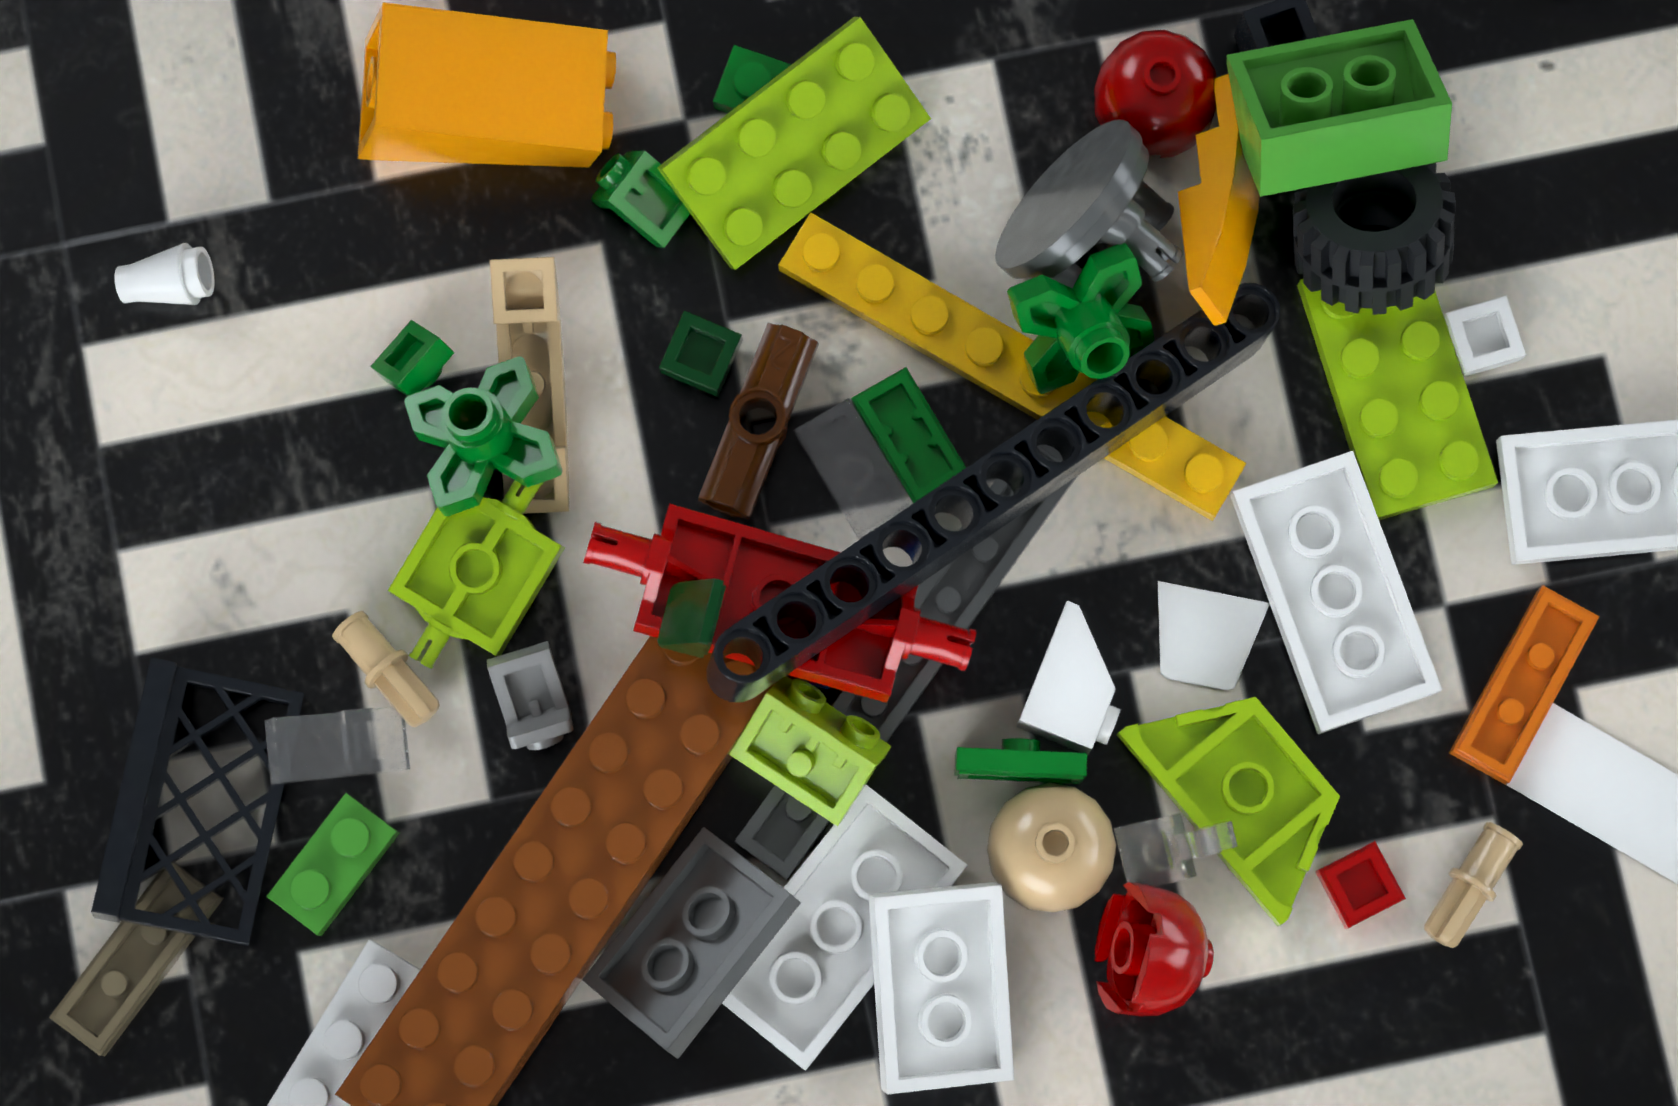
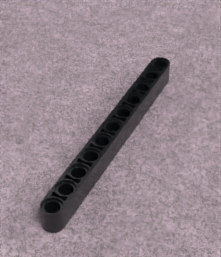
(977, 506)

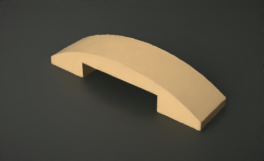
(530, 327)

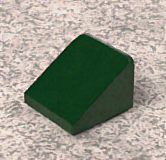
(691, 616)

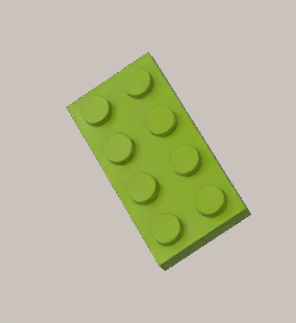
(794, 143)
(1401, 402)

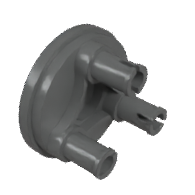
(1089, 200)

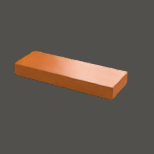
(1524, 685)

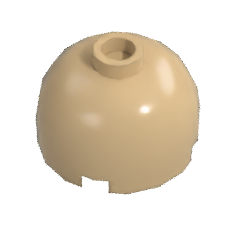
(1051, 847)

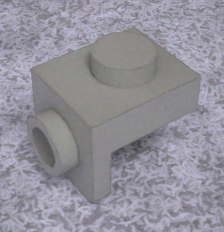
(531, 697)

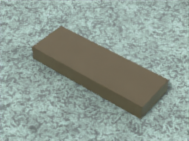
(129, 967)

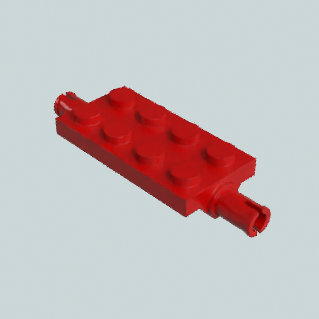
(755, 570)

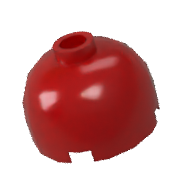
(1160, 88)
(1152, 950)

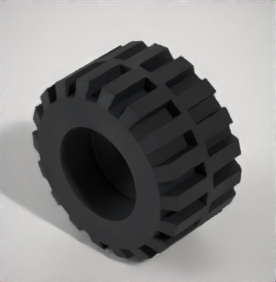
(1379, 266)

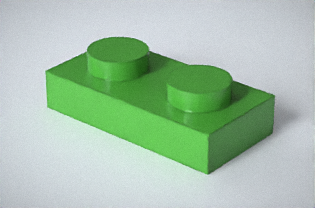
(333, 864)

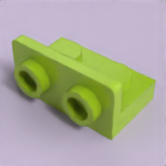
(810, 748)

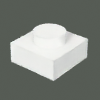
(1484, 336)

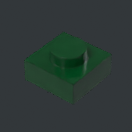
(700, 353)

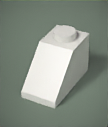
(1071, 689)

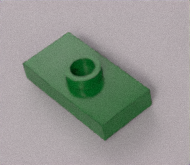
(908, 434)
(1020, 762)

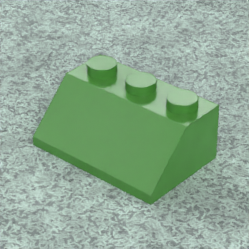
(1339, 107)

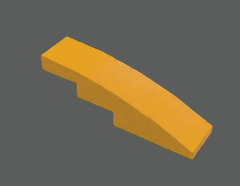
(1219, 212)

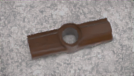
(771, 384)

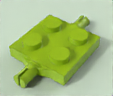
(476, 573)

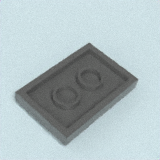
(691, 942)

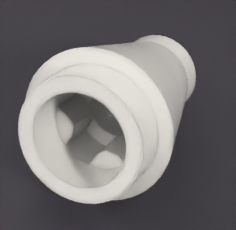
(170, 276)

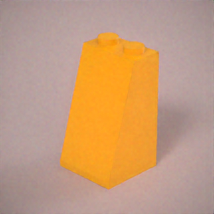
(483, 90)

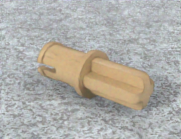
(386, 669)
(1472, 885)

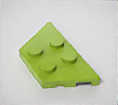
(1246, 771)

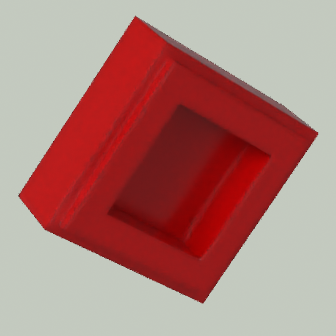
(1360, 885)

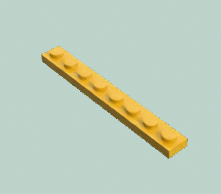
(993, 357)

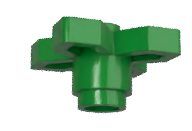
(1085, 325)
(482, 434)

